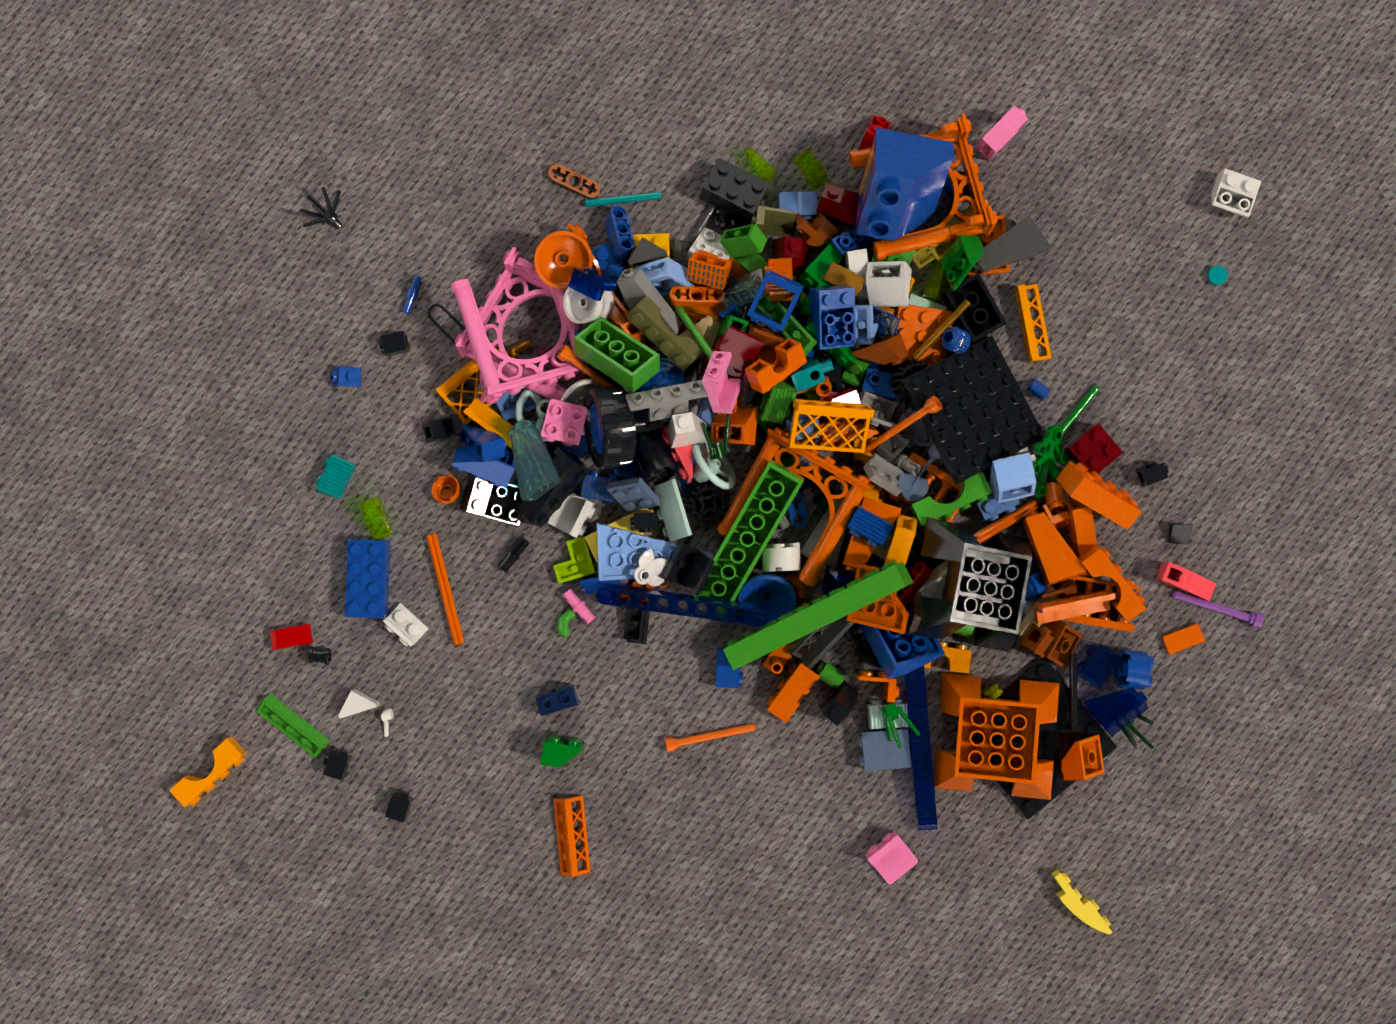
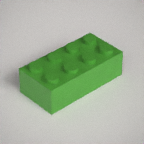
(617, 354)

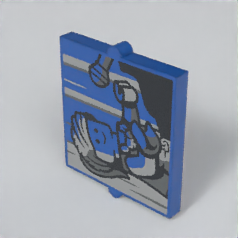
(886, 324)

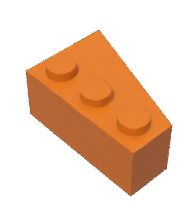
(791, 691)

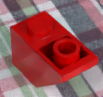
(876, 122)

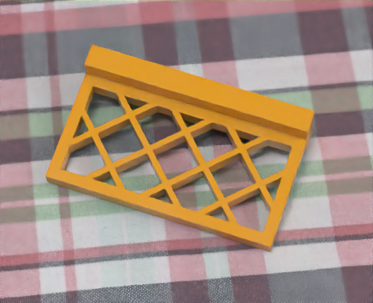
(458, 379)
(835, 410)

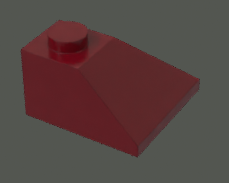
(838, 203)
(792, 248)

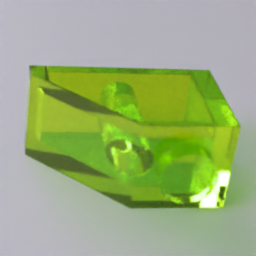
(376, 518)

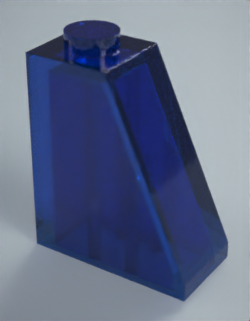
(1117, 709)

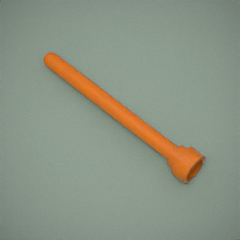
(566, 354)
(931, 406)
(673, 743)

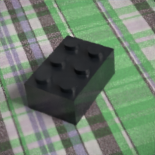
(734, 190)
(982, 315)

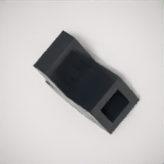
(443, 428)

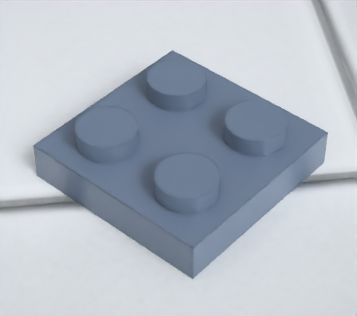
(633, 494)

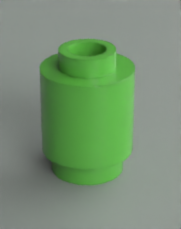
(830, 675)

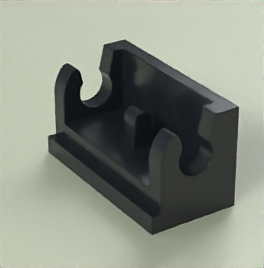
(636, 625)

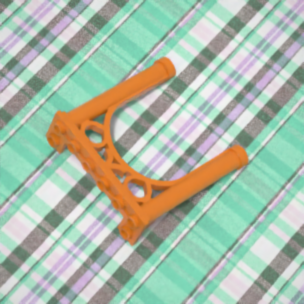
(979, 222)
(837, 520)

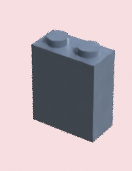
(882, 754)

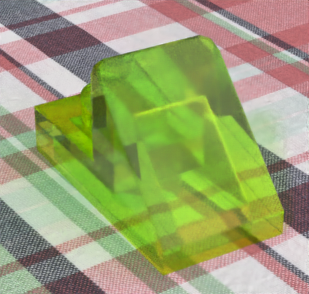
(811, 169)

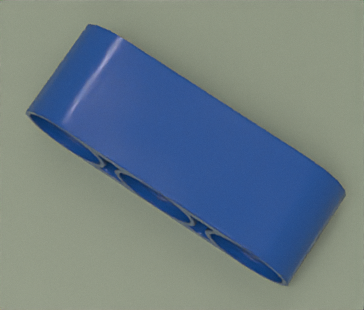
(619, 233)

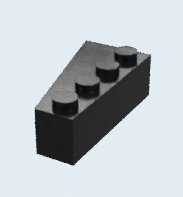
(571, 472)

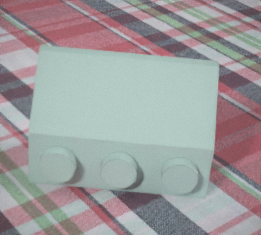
(672, 511)

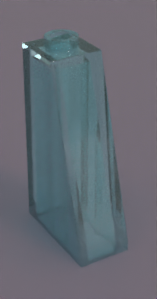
(532, 461)

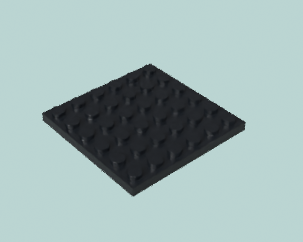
(981, 409)
(1054, 737)

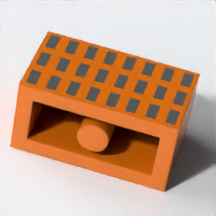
(709, 270)

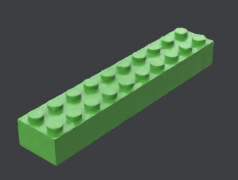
(821, 613)

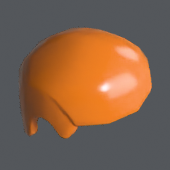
(444, 495)

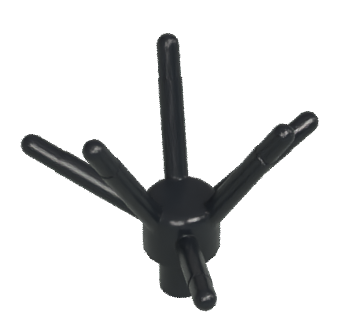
(329, 215)

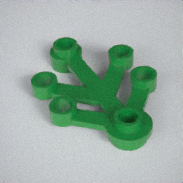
(1052, 439)

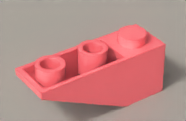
(681, 455)
(1185, 580)

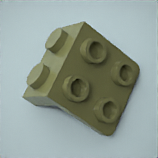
(774, 221)

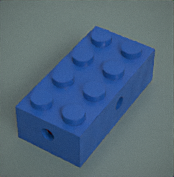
(367, 578)

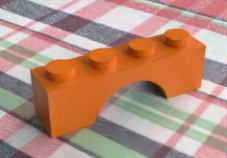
(1098, 564)

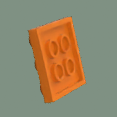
(916, 326)

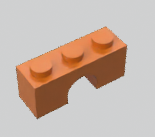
(789, 358)

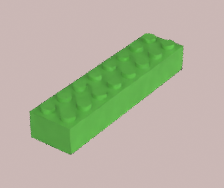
(751, 532)

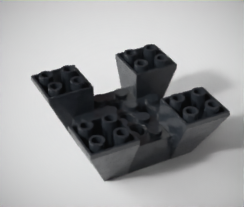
(994, 592)

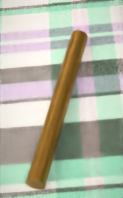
(941, 329)

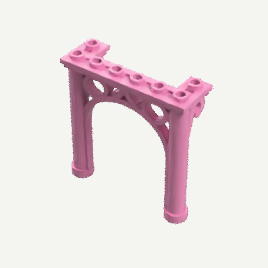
(525, 273)
(483, 349)

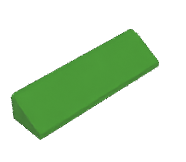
(792, 329)
(292, 724)

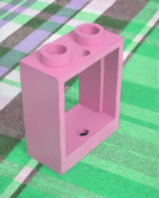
(1002, 132)

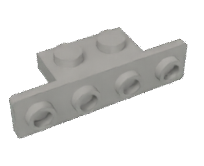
(667, 400)

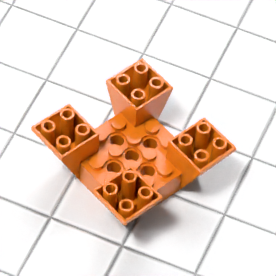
(971, 760)

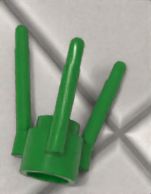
(891, 713)

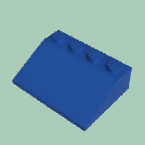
(901, 652)

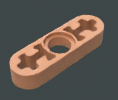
(559, 180)

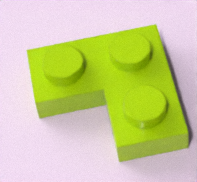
(580, 562)

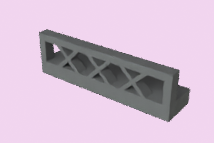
(818, 645)

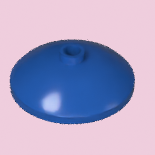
(779, 601)

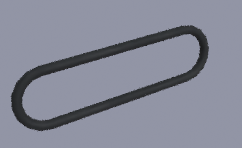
(439, 305)

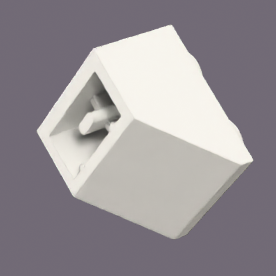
(1235, 192)
(888, 283)

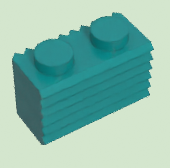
(335, 476)

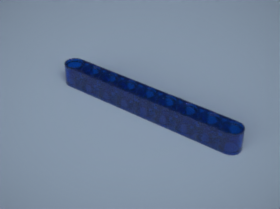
(674, 608)
(921, 750)

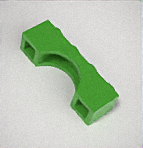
(972, 489)

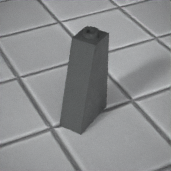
(1013, 246)

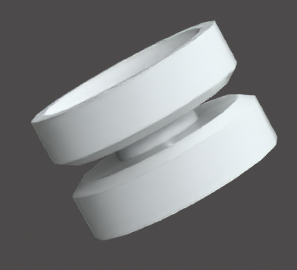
(585, 310)

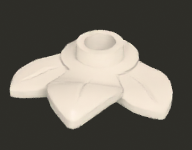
(652, 567)

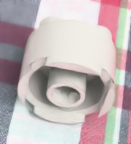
(781, 557)

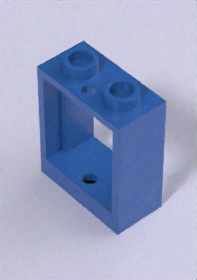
(780, 281)

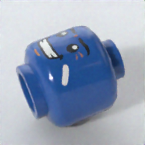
(956, 340)

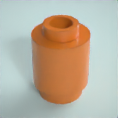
(1055, 497)

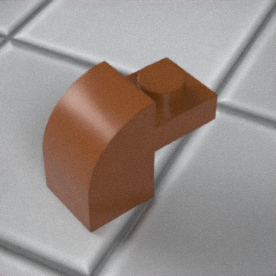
(817, 232)

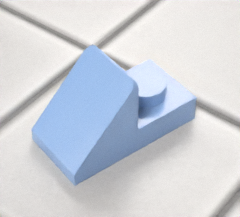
(864, 327)

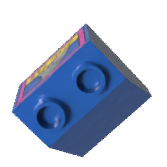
(901, 183)

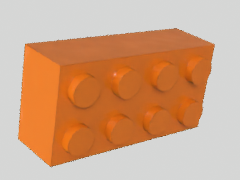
(1099, 495)

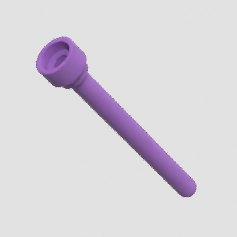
(1254, 619)

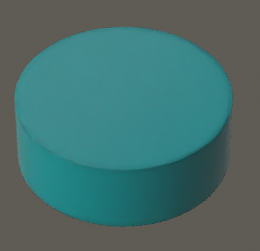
(1217, 275)

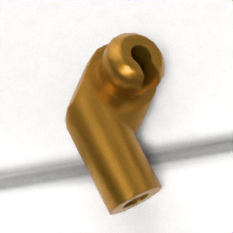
(519, 348)

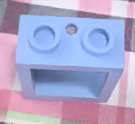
(666, 274)

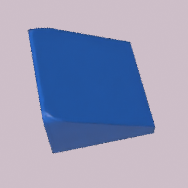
(1038, 389)

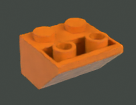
(741, 428)

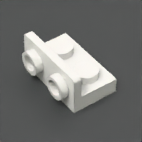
(405, 625)

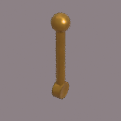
(699, 313)

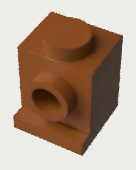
(1037, 639)

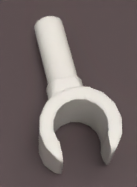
(385, 716)

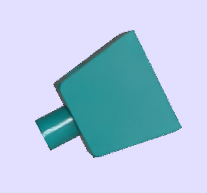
(811, 373)

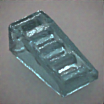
(752, 283)

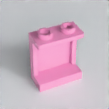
(719, 387)

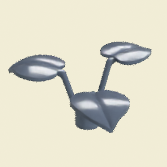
(912, 486)

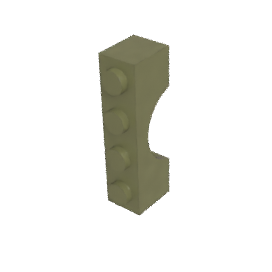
(678, 349)

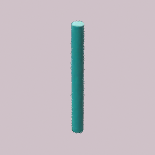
(623, 199)

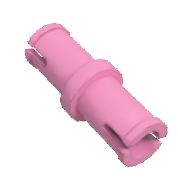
(578, 606)

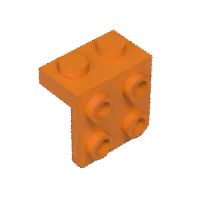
(891, 690)

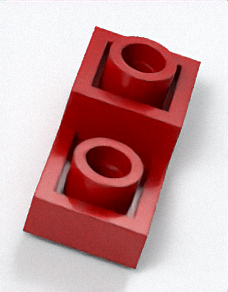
(291, 637)

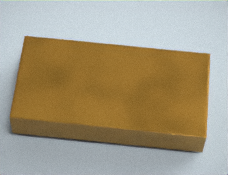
(840, 275)

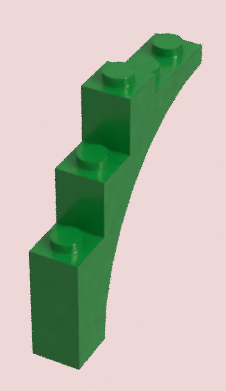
(813, 278)

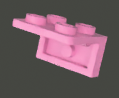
(563, 422)
(891, 857)

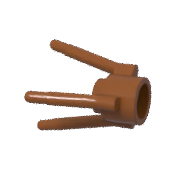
(1067, 589)

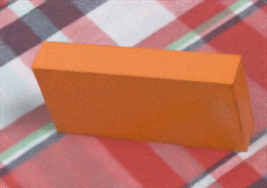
(1183, 638)

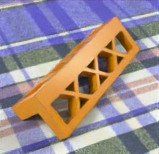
(1028, 324)
(489, 420)

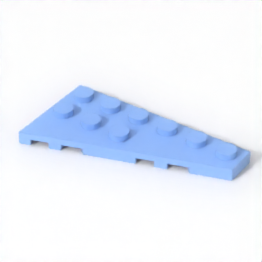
(620, 551)

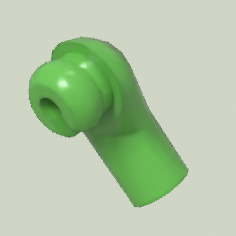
(562, 623)

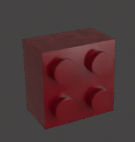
(1094, 449)

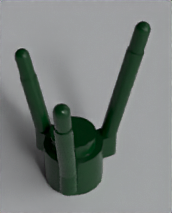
(716, 449)
(1130, 725)

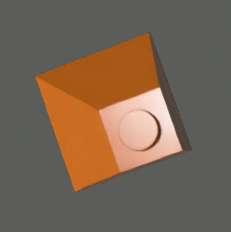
(1083, 760)

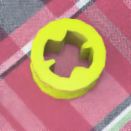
(993, 691)

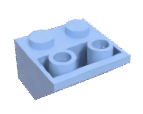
(1012, 478)

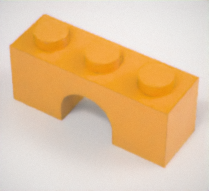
(957, 658)

